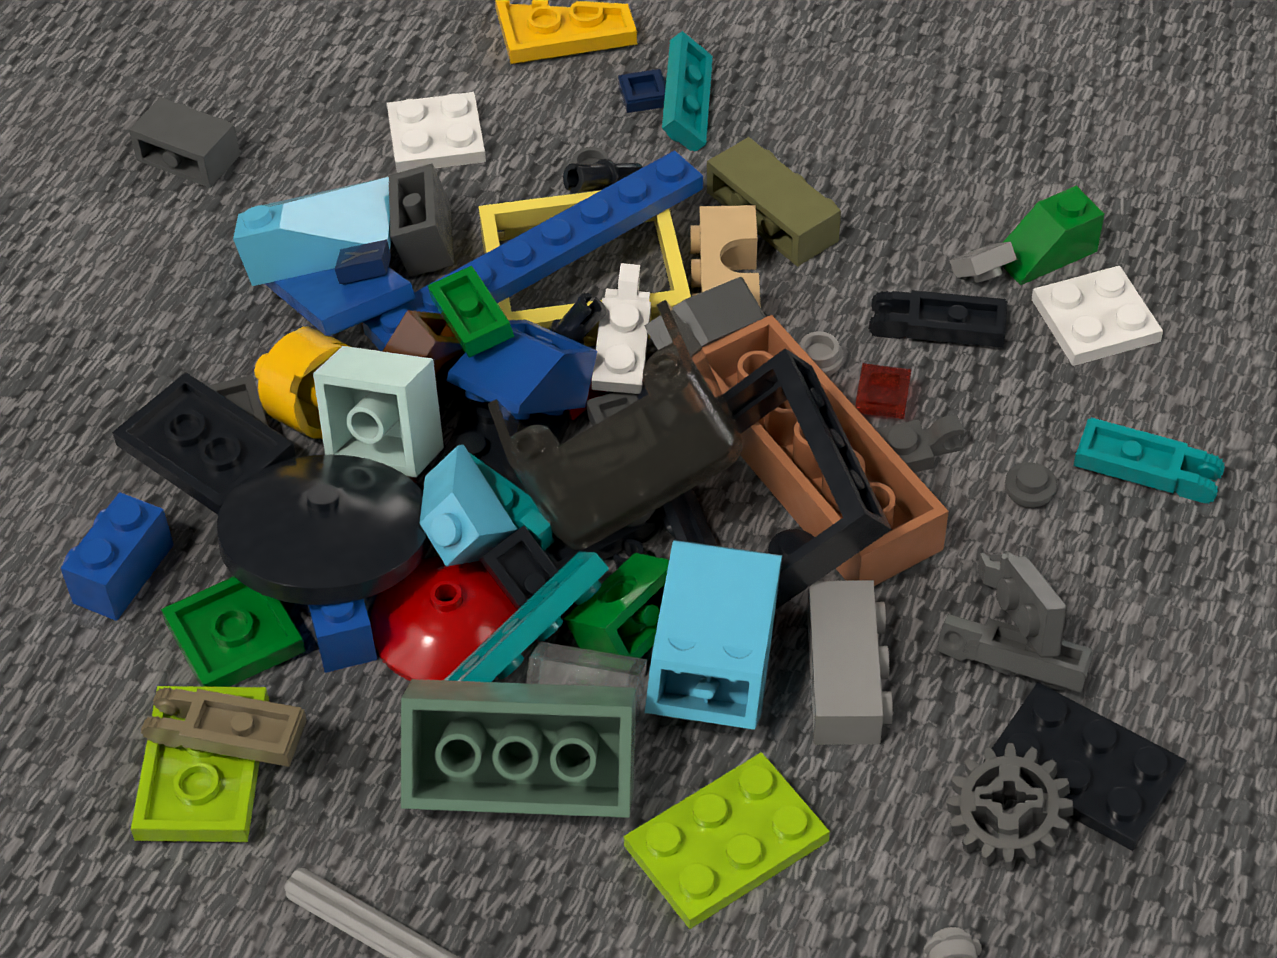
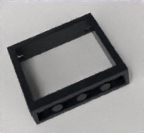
(863, 519)

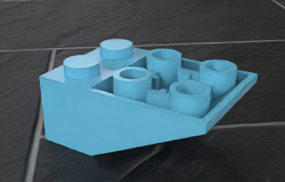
(714, 635)

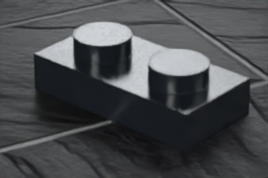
(521, 569)

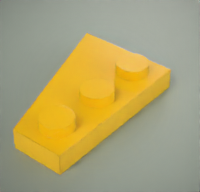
(556, 31)

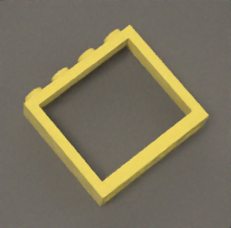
(523, 215)

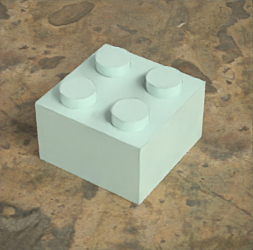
(380, 408)

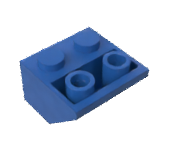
(528, 372)

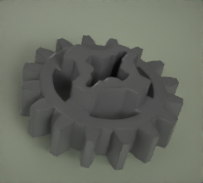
(1031, 810)

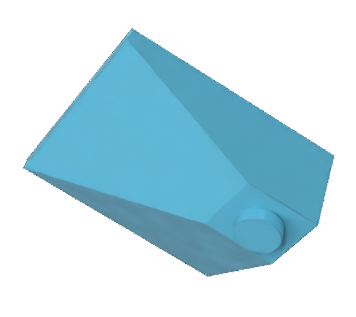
(309, 230)

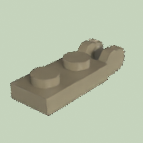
(226, 725)

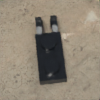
(939, 317)

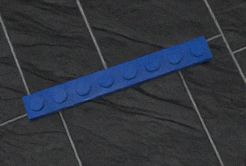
(564, 236)

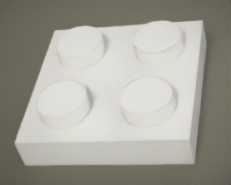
(436, 131)
(1096, 315)

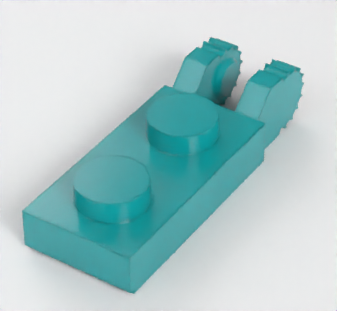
(1149, 460)

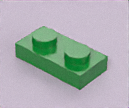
(470, 311)

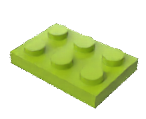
(193, 791)
(726, 839)

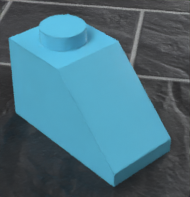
(462, 510)

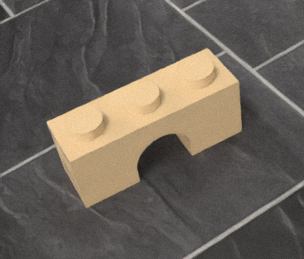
(725, 244)

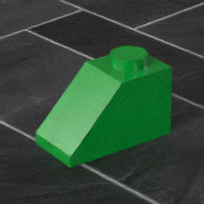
(1054, 235)

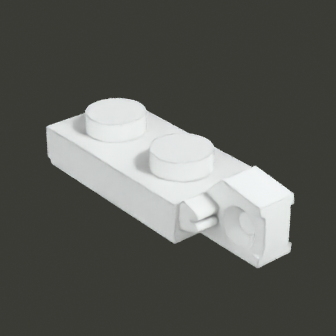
(622, 335)

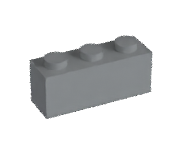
(847, 663)

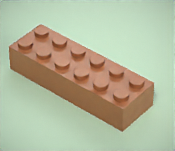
(788, 468)

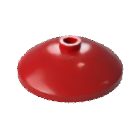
(432, 637)

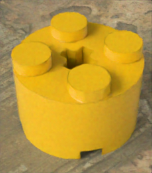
(287, 378)

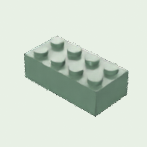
(518, 748)

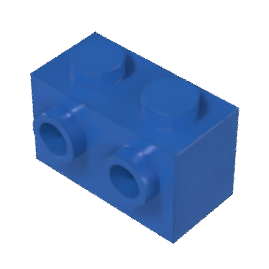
(117, 556)

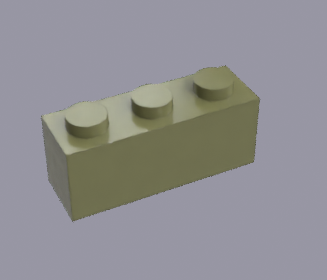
(788, 209)

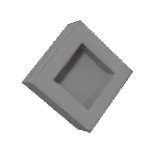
(983, 262)

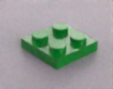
(231, 633)

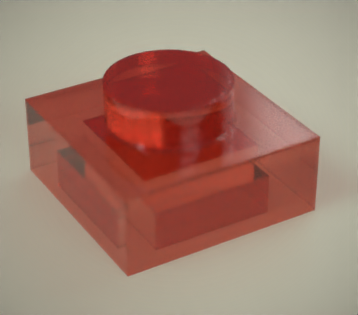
(883, 391)

